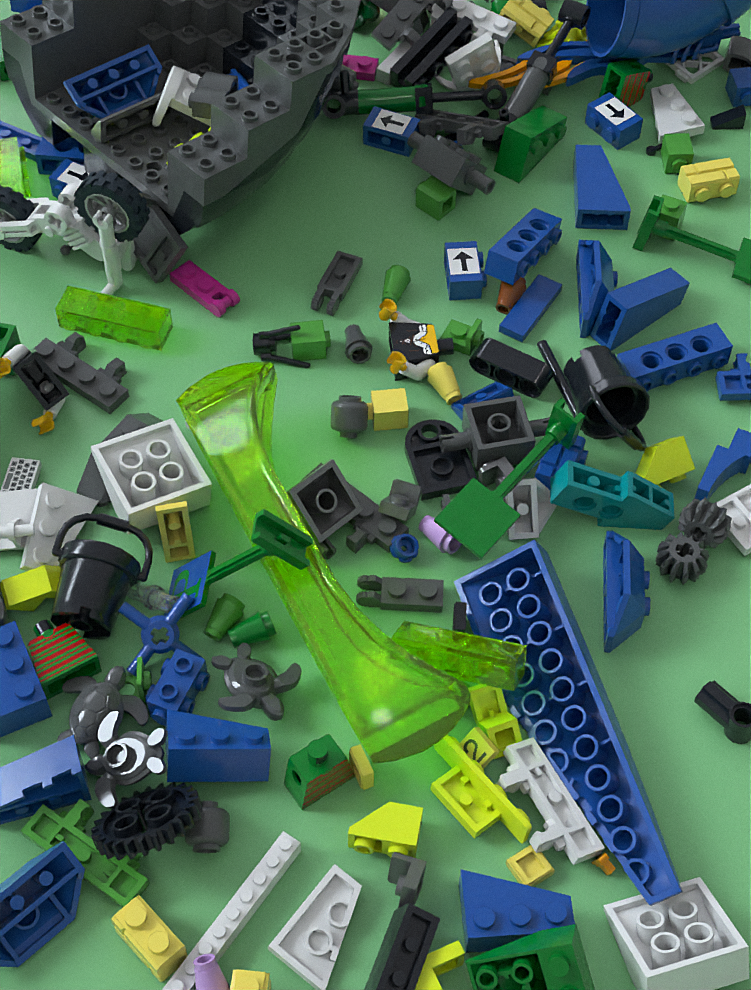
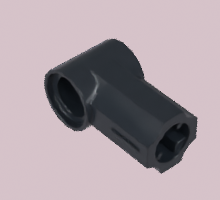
(726, 711)

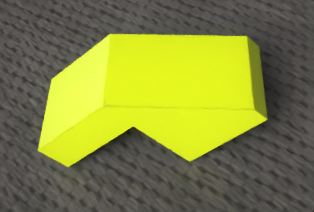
(30, 588)
(493, 718)
(438, 963)

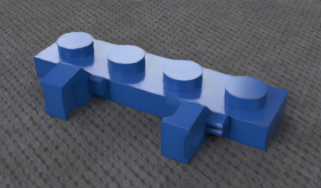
(736, 382)

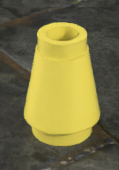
(444, 382)

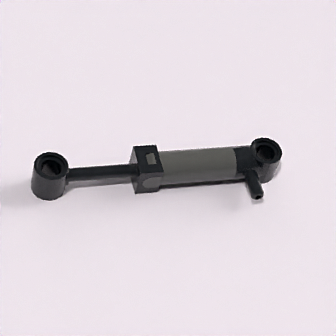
(540, 68)

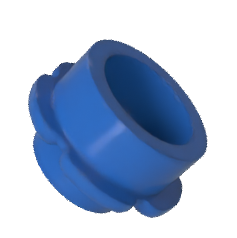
(409, 542)

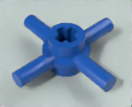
(159, 621)

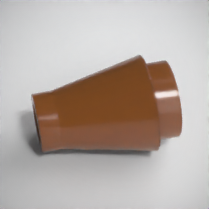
(509, 295)

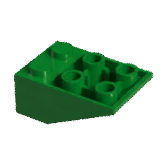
(536, 962)

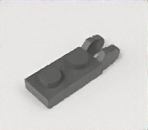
(336, 281)
(401, 593)

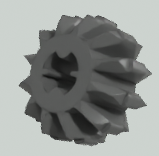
(705, 521)
(682, 558)

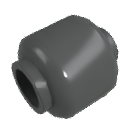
(349, 415)
(211, 830)

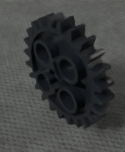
(147, 820)

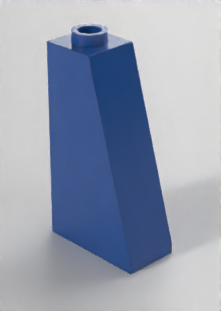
(597, 192)
(637, 306)

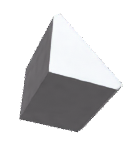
(324, 501)

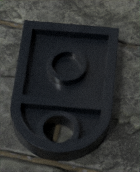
(431, 469)

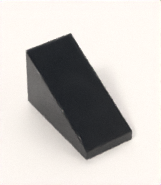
(729, 119)

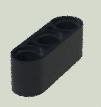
(511, 367)

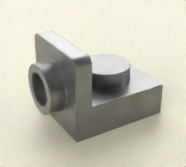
(495, 471)
(402, 500)
(408, 875)

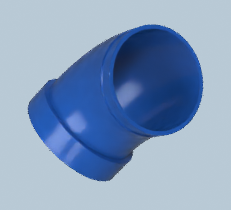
(655, 26)

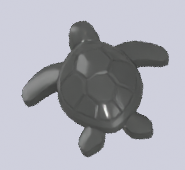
(254, 683)
(95, 703)
(125, 758)

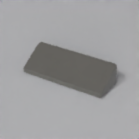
(125, 119)

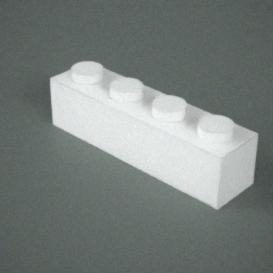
(383, 69)

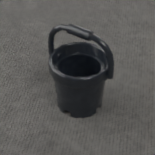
(607, 396)
(95, 577)

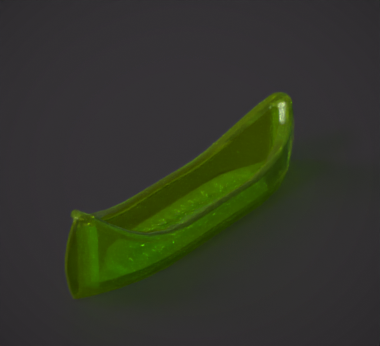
(384, 690)

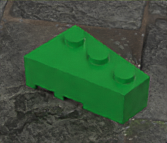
(528, 142)

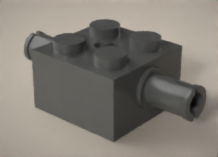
(450, 163)
(495, 431)

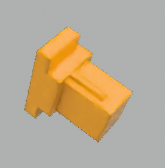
(603, 862)

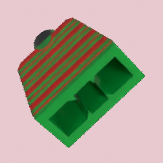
(626, 81)
(60, 656)
(319, 768)

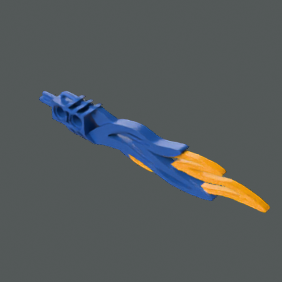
(589, 65)

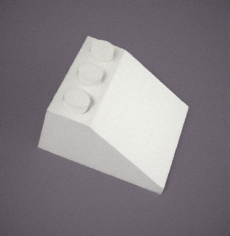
(149, 471)
(679, 941)

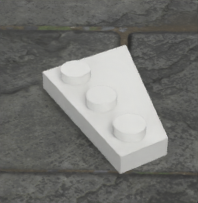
(673, 113)
(50, 512)
(316, 930)

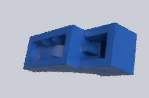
(726, 464)

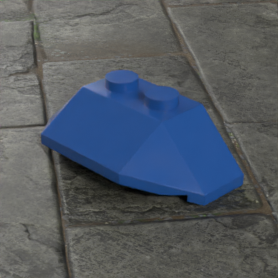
(116, 83)
(594, 281)
(622, 590)
(38, 903)

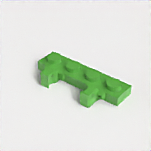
(112, 877)

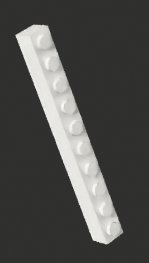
(239, 909)

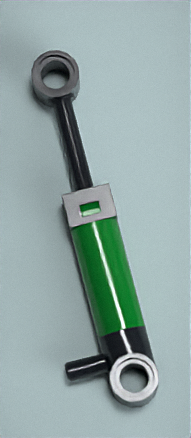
(405, 99)

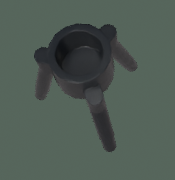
(266, 342)

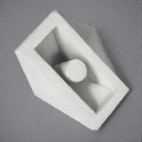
(533, 503)

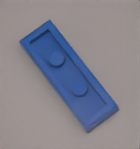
(530, 308)

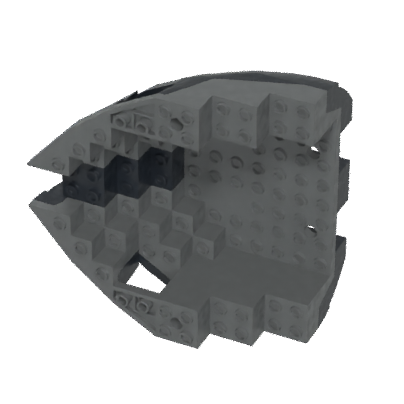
(279, 46)

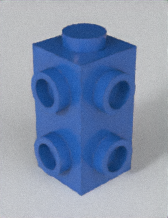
(178, 686)

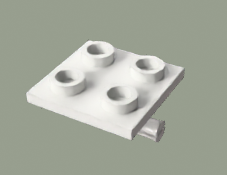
(15, 518)

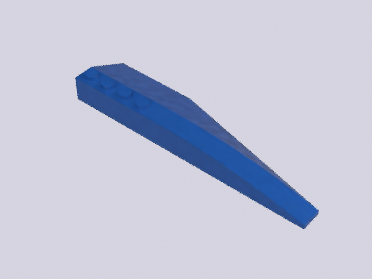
(569, 709)

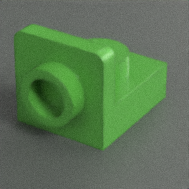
(464, 336)

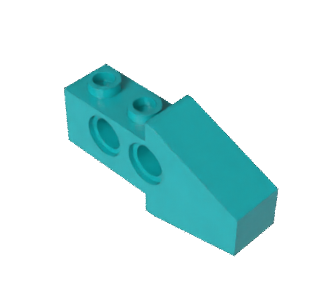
(612, 499)

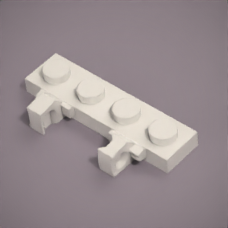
(483, 20)
(564, 821)

